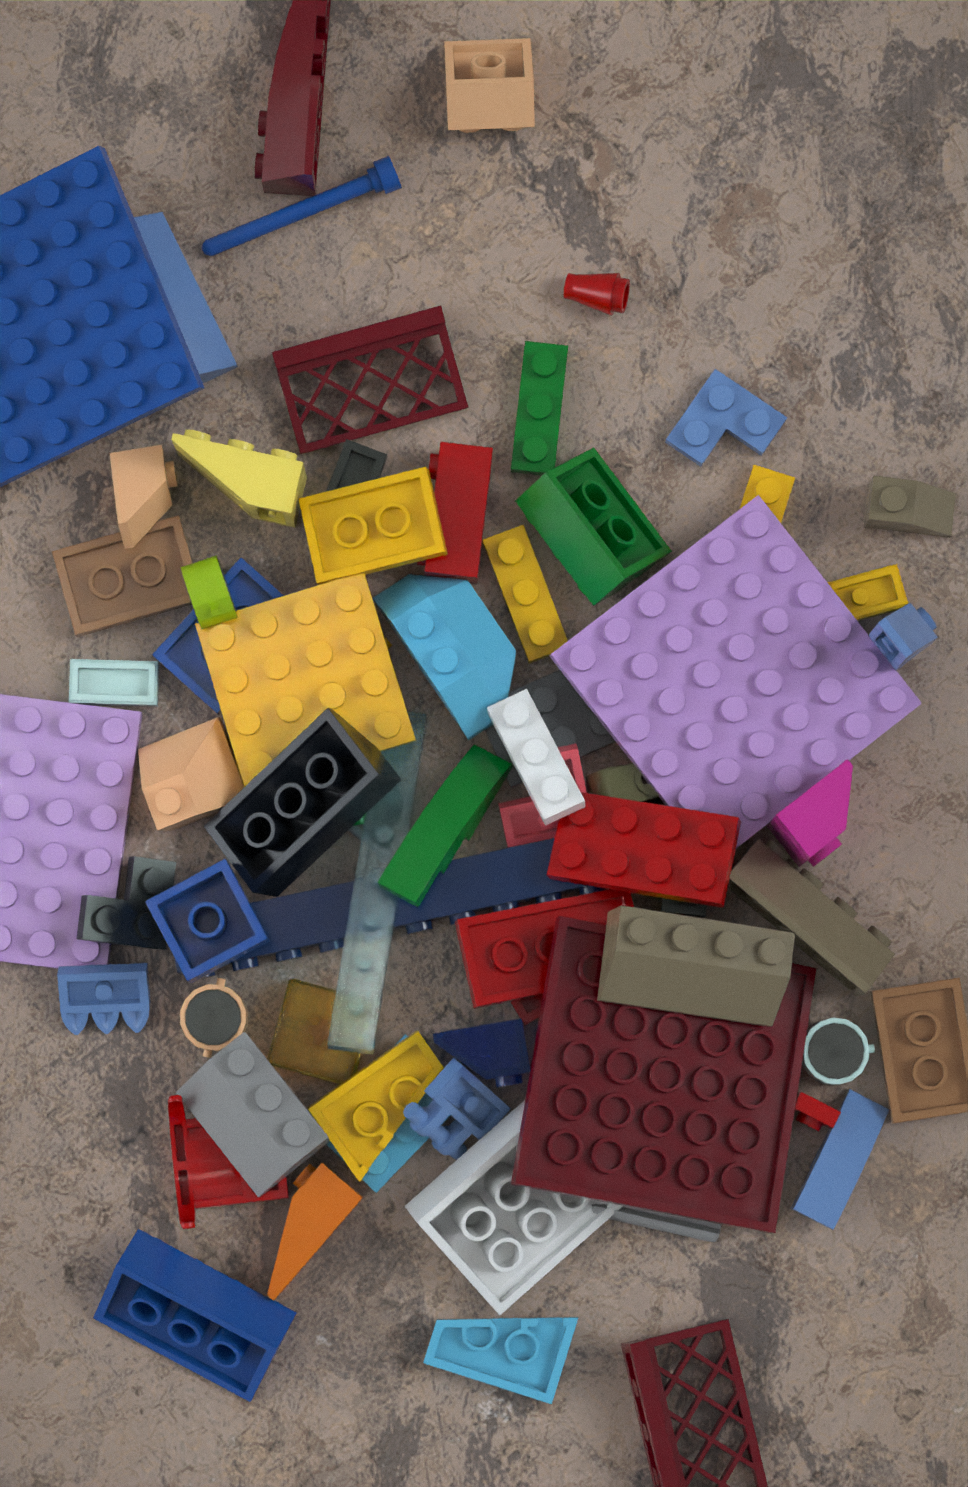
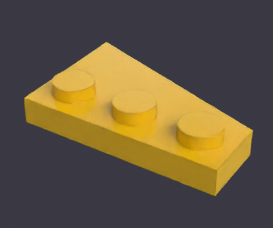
(370, 1104)

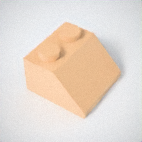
(489, 84)

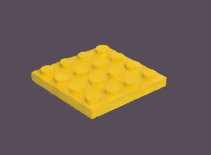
(294, 661)

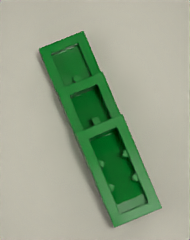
(445, 824)

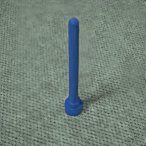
(379, 178)

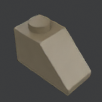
(909, 507)

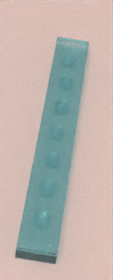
(373, 908)

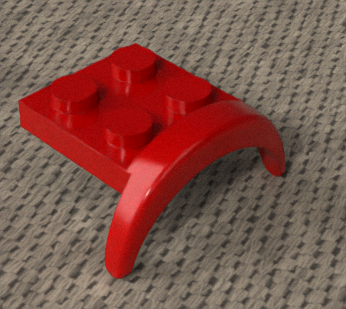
(203, 1171)

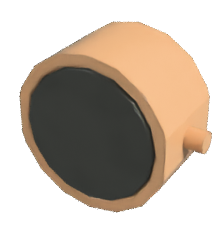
(213, 1017)

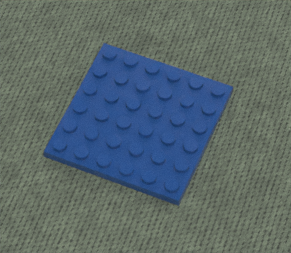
(80, 318)

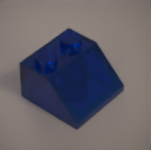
(489, 1050)

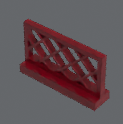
(362, 342)
(655, 1417)

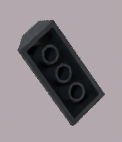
(301, 804)

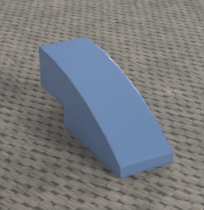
(840, 1160)

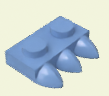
(104, 993)

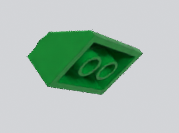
(592, 525)

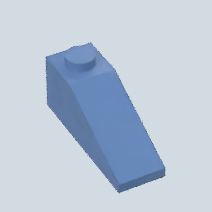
(904, 634)

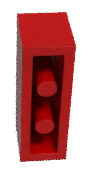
(461, 501)

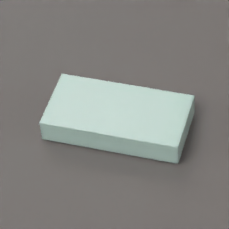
(114, 682)

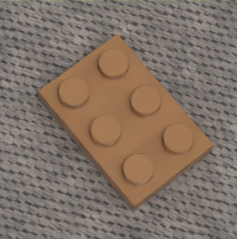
(122, 585)
(923, 1049)

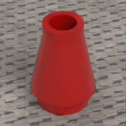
(599, 291)

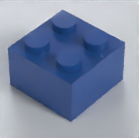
(207, 921)

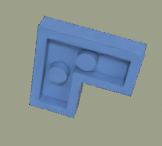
(724, 408)

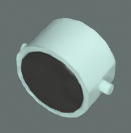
(835, 1051)

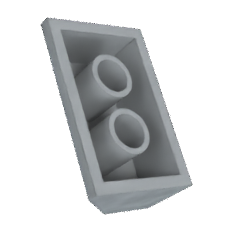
(252, 1115)

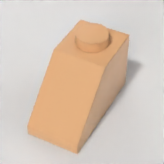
(141, 490)

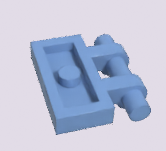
(464, 1098)

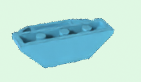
(452, 644)

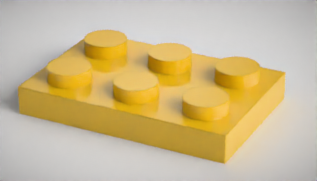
(373, 525)

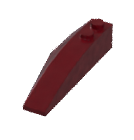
(295, 103)

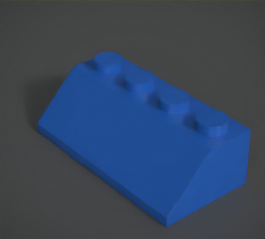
(194, 1315)

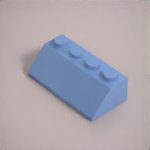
(188, 304)

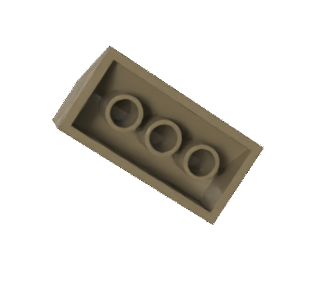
(821, 926)
(694, 966)

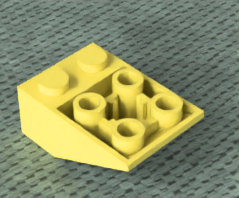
(255, 481)

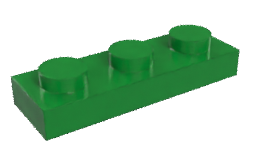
(539, 408)

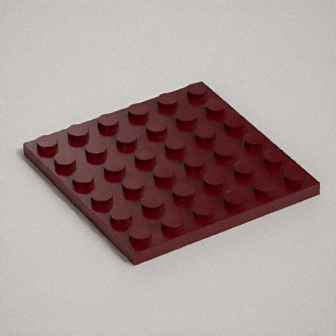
(657, 1101)

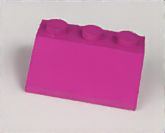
(816, 818)

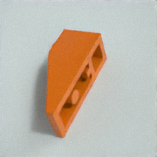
(313, 1216)

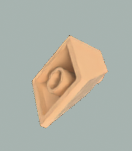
(189, 775)

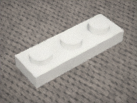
(536, 757)

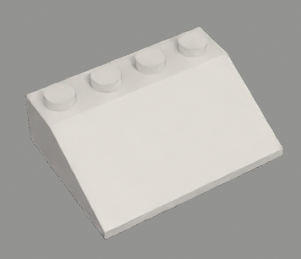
(500, 1231)

